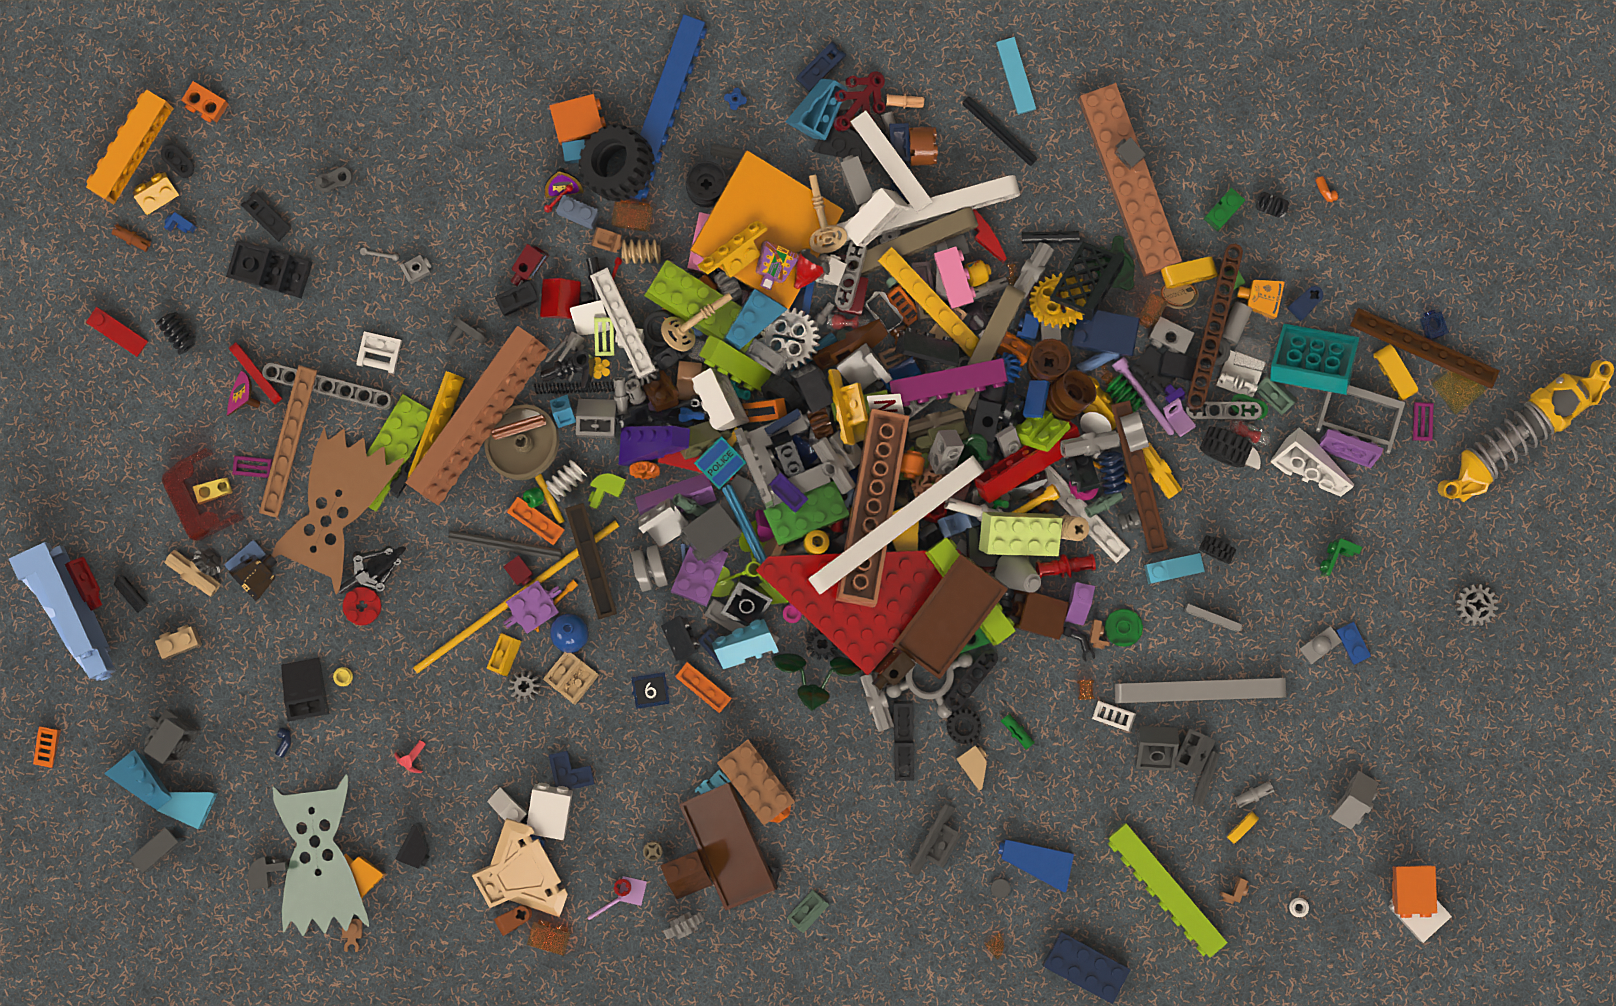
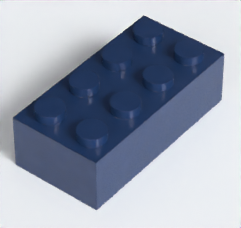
(1086, 967)

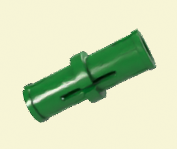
(1017, 731)

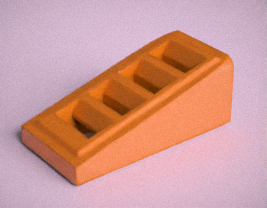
(893, 291)
(53, 748)

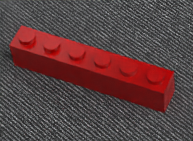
(1019, 468)

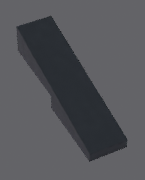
(903, 740)

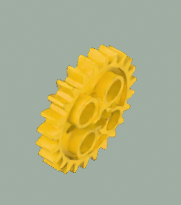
(1043, 307)

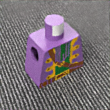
(774, 263)

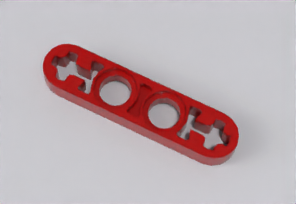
(255, 373)

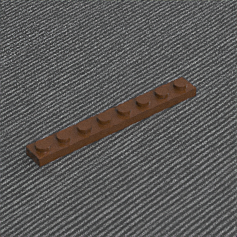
(1425, 348)
(1141, 485)

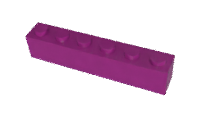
(950, 381)

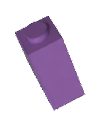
(1079, 603)

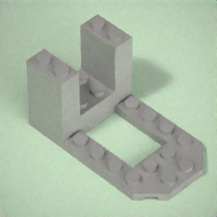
(760, 461)

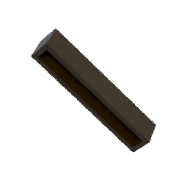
(590, 560)

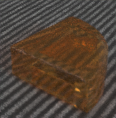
(996, 945)

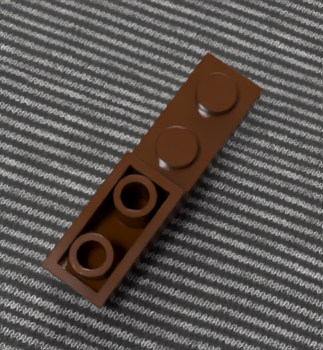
(835, 353)

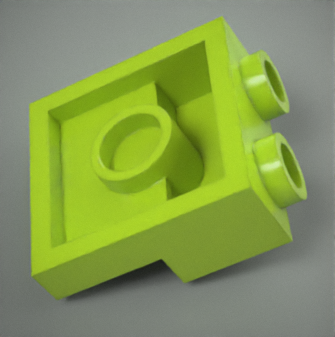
(1042, 432)

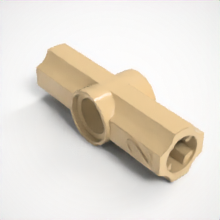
(191, 573)

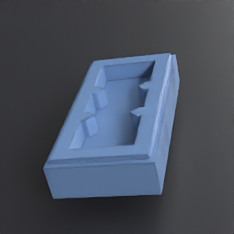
(249, 550)

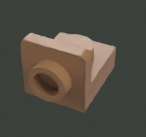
(1097, 631)

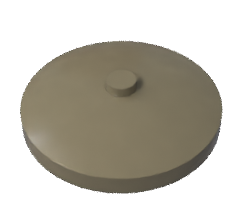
(524, 453)

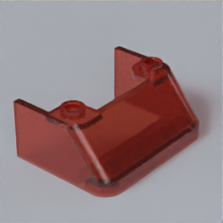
(196, 525)

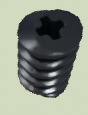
(176, 332)

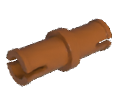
(131, 237)

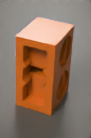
(207, 99)

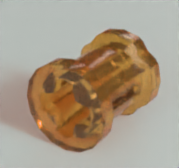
(1085, 689)

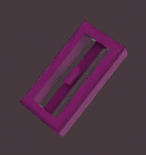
(1422, 426)
(236, 465)

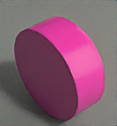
(791, 614)

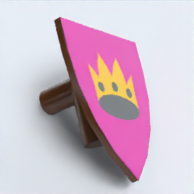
(241, 394)

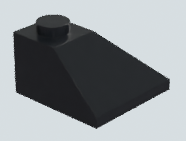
(746, 601)
(415, 848)

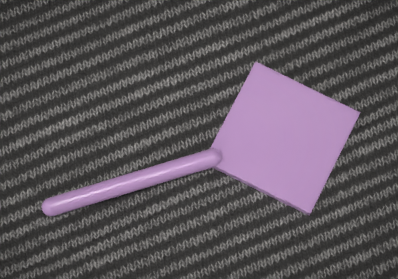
(634, 897)

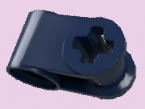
(1304, 304)

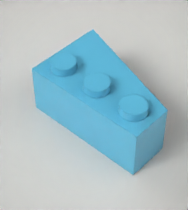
(744, 644)

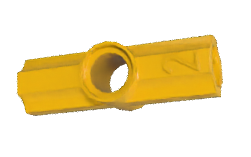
(1160, 472)

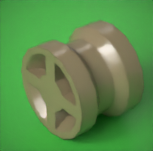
(651, 853)

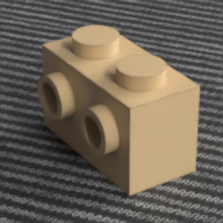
(179, 642)

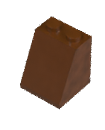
(1038, 614)
(686, 874)

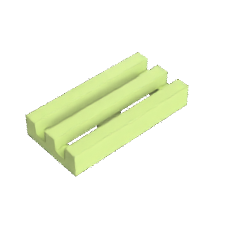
(605, 352)

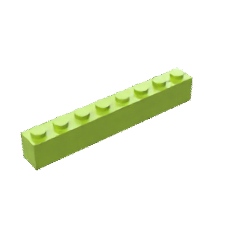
(1169, 893)

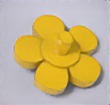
(601, 368)

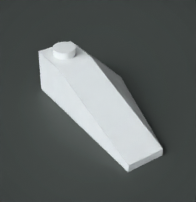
(1306, 457)

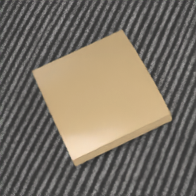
(564, 671)

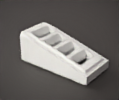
(1112, 722)

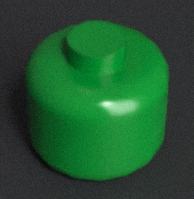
(533, 497)

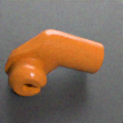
(1324, 190)

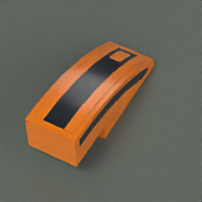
(765, 410)

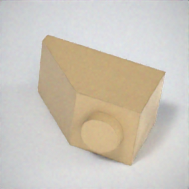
(974, 765)

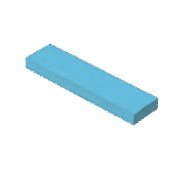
(1016, 75)

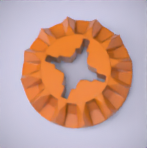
(644, 470)

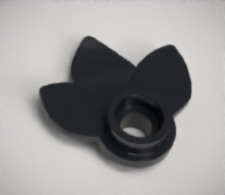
(979, 314)

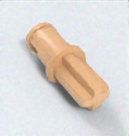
(905, 101)

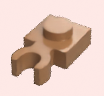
(353, 932)

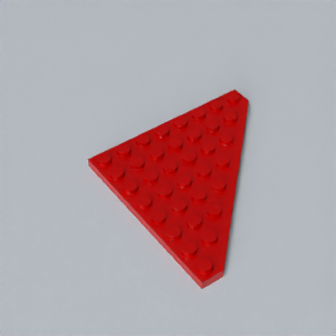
(857, 630)

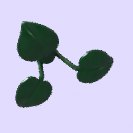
(812, 695)

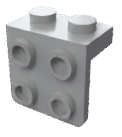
(663, 522)

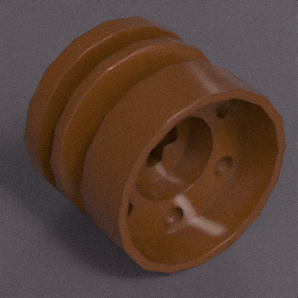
(1047, 352)
(1071, 395)

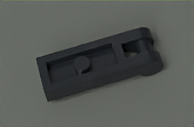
(266, 217)

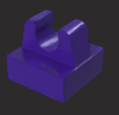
(1173, 394)

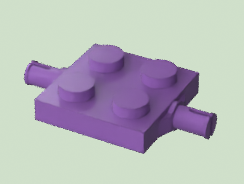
(532, 607)

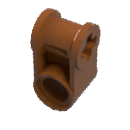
(510, 920)

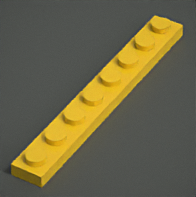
(929, 301)

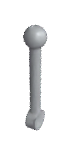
(363, 251)

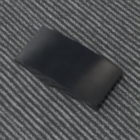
(269, 269)

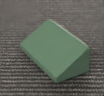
(1276, 394)
(807, 911)

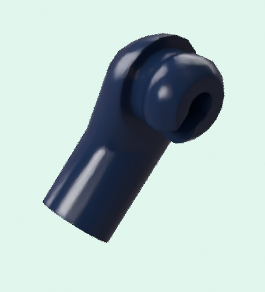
(285, 734)

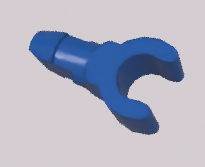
(686, 414)

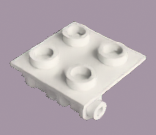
(1238, 378)

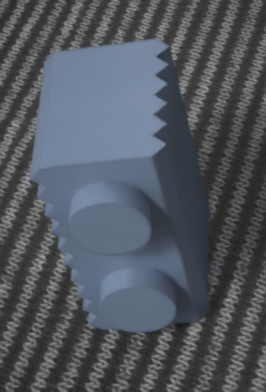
(577, 212)

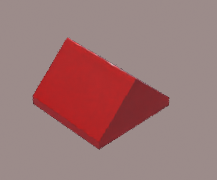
(559, 297)

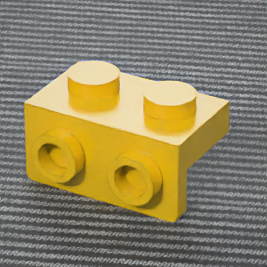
(155, 193)

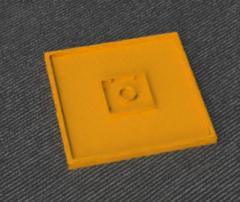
(777, 201)

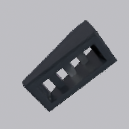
(1030, 485)

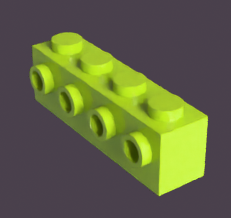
(734, 363)

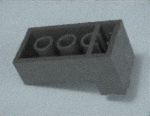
(169, 737)

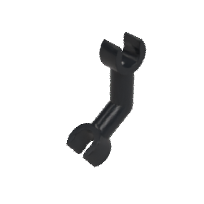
(1083, 640)

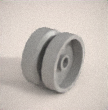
(649, 568)

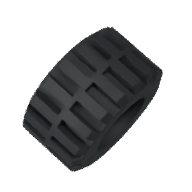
(1226, 446)

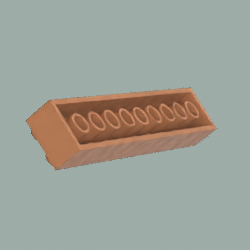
(1131, 188)
(477, 416)
(873, 501)

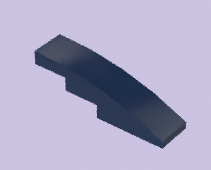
(900, 142)

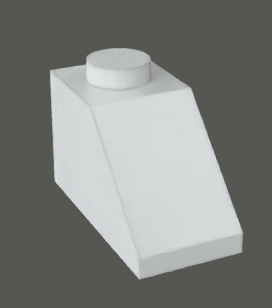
(507, 806)

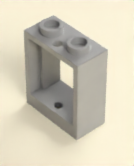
(856, 180)

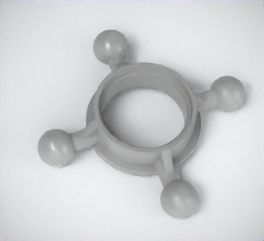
(963, 660)

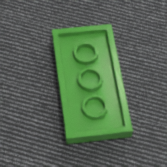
(821, 510)

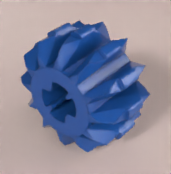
(1012, 366)

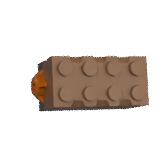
(757, 783)

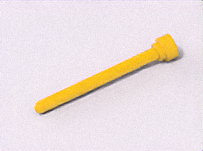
(1050, 493)

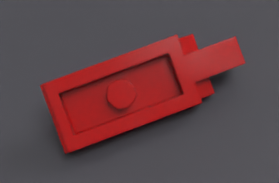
(84, 582)

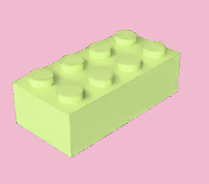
(1020, 534)

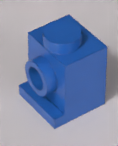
(1028, 326)

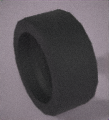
(647, 327)

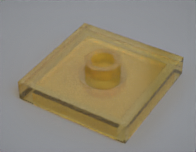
(1457, 390)

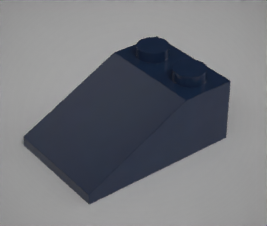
(1107, 333)

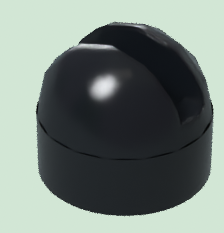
(584, 296)

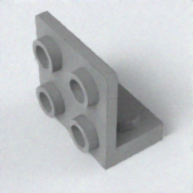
(863, 367)

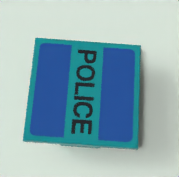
(720, 462)

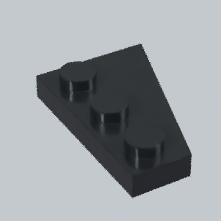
(844, 144)

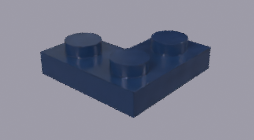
(568, 777)

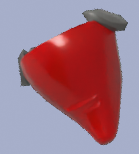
(809, 268)

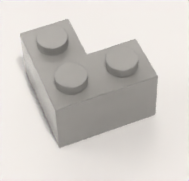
(1356, 800)

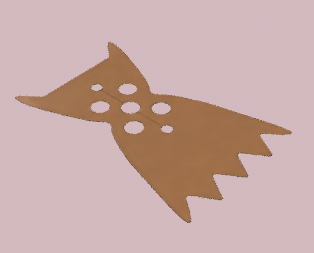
(335, 469)

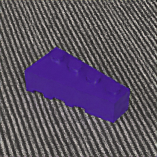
(651, 442)

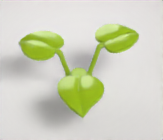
(725, 583)

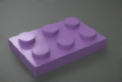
(1350, 448)
(698, 579)

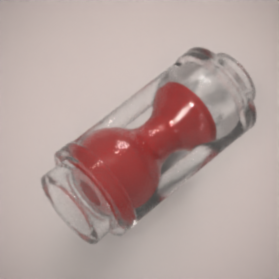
(839, 321)
(1257, 437)

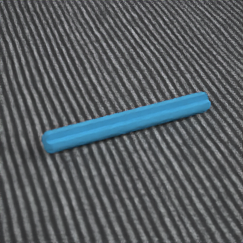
(744, 523)

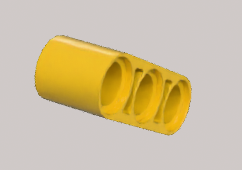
(1189, 272)
(1396, 372)

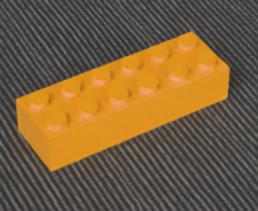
(129, 146)

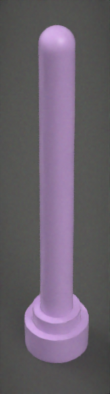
(1122, 366)

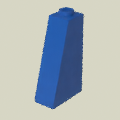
(1043, 863)

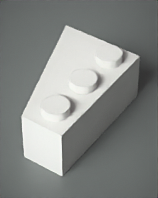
(874, 215)

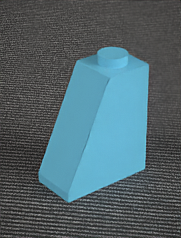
(189, 807)

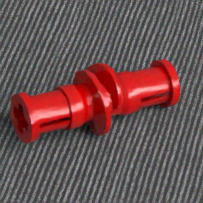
(1065, 565)

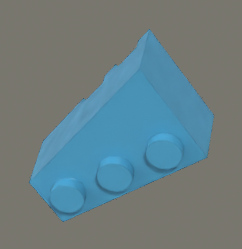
(817, 110)
(140, 779)

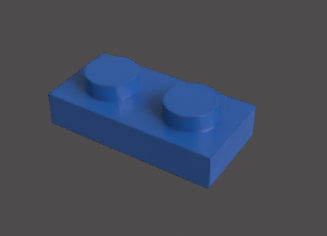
(1353, 643)

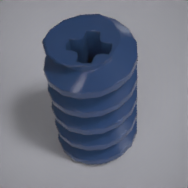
(1114, 472)

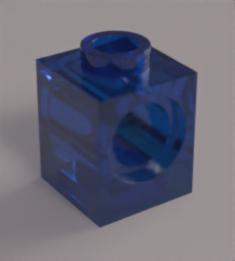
(1431, 333)

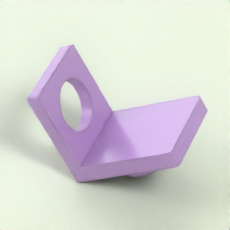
(1178, 418)

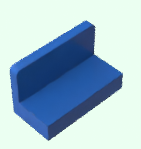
(803, 299)

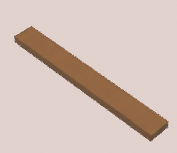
(288, 441)

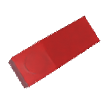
(116, 331)

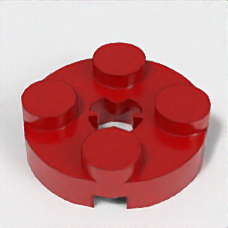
(369, 614)

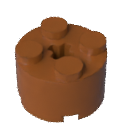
(923, 146)

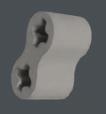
(1134, 431)

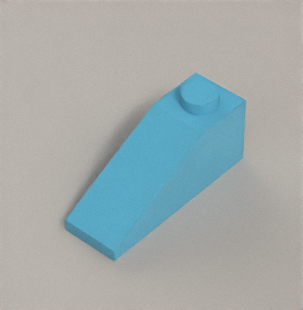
(1174, 568)

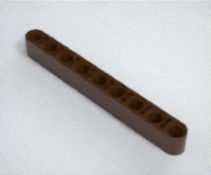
(1214, 317)

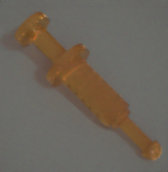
(1011, 279)

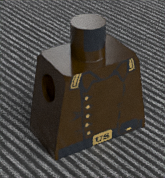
(254, 575)
(892, 668)

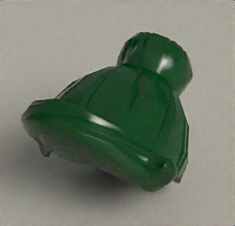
(974, 446)

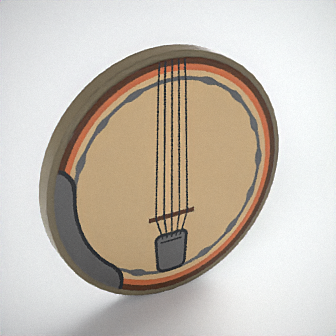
(1180, 297)

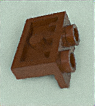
(662, 392)

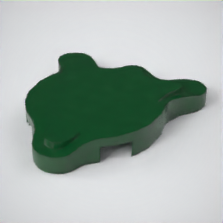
(1125, 277)

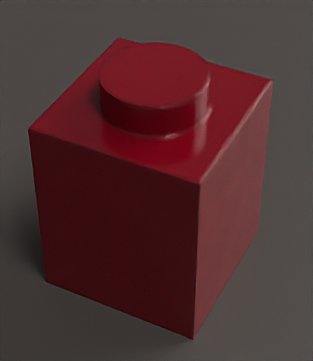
(519, 571)

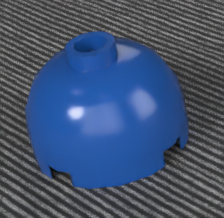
(569, 633)

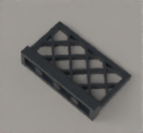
(1103, 282)

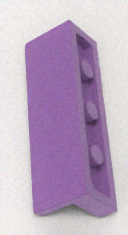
(697, 488)

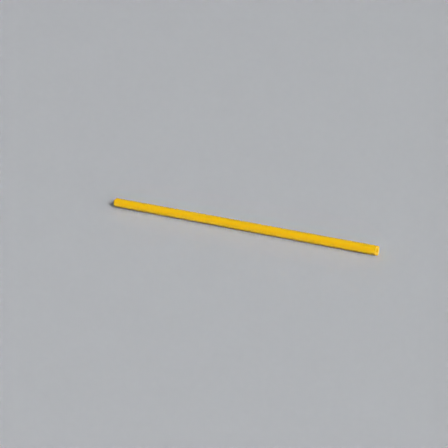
(501, 607)

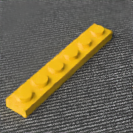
(439, 415)

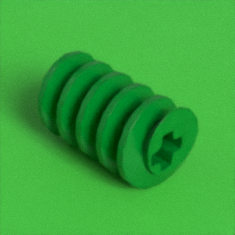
(1123, 392)

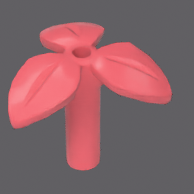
(407, 760)

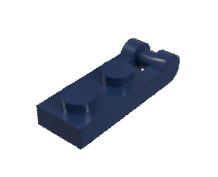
(820, 67)

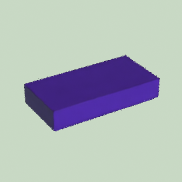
(788, 492)

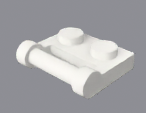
(381, 346)

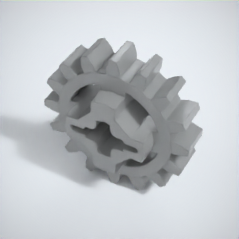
(1478, 595)
(683, 925)

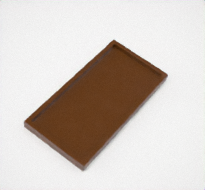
(950, 616)
(728, 846)

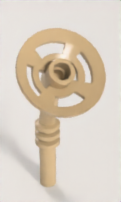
(824, 231)
(684, 327)

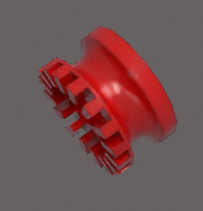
(628, 885)

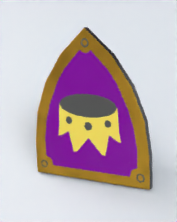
(558, 181)

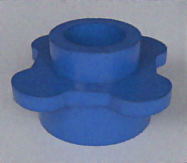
(740, 99)

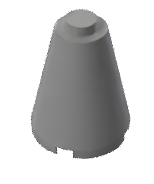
(1017, 573)

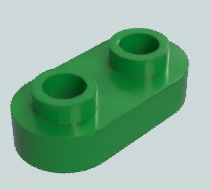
(1244, 398)

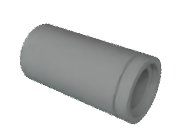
(1236, 322)

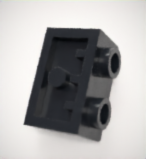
(1083, 473)

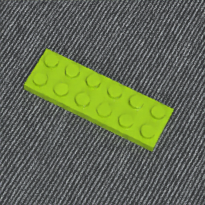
(399, 437)

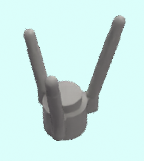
(572, 343)

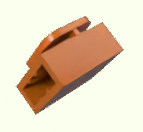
(577, 118)
(1414, 890)

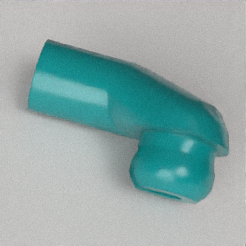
(741, 393)

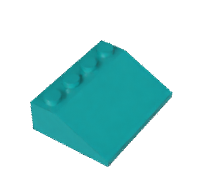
(1314, 359)

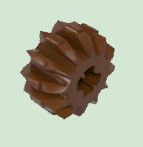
(820, 423)

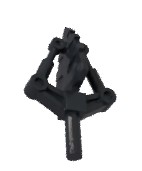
(670, 416)
(374, 567)

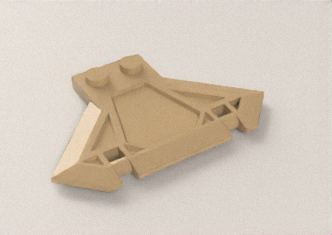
(521, 872)

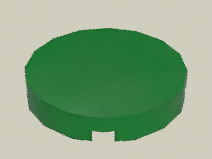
(1123, 627)

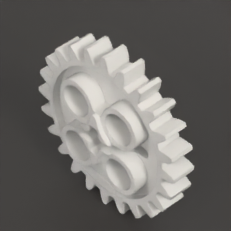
(793, 322)

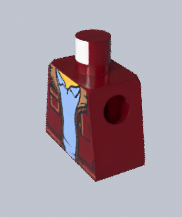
(533, 258)

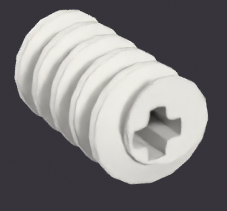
(565, 480)

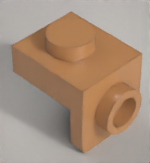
(607, 240)
(1240, 889)

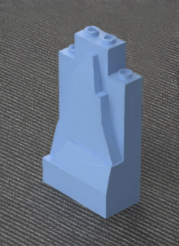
(77, 625)

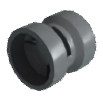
(1129, 521)

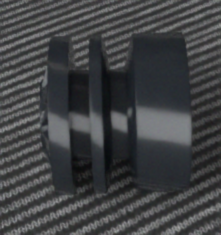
(703, 173)

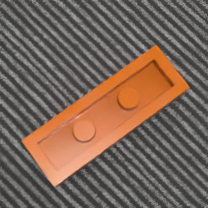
(535, 521)
(703, 687)

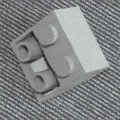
(596, 418)

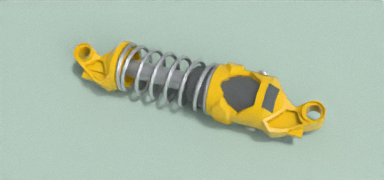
(1545, 413)

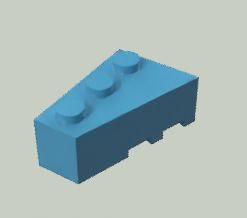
(753, 318)

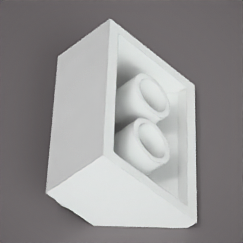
(719, 400)

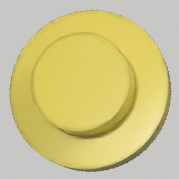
(343, 676)

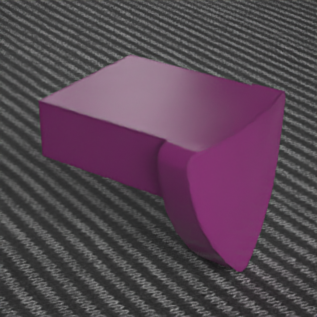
(763, 528)

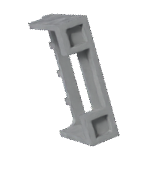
(1370, 396)

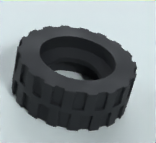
(777, 388)

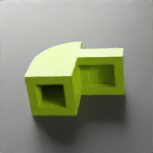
(605, 484)

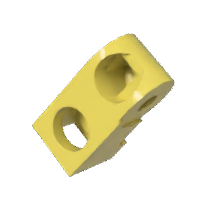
(212, 490)

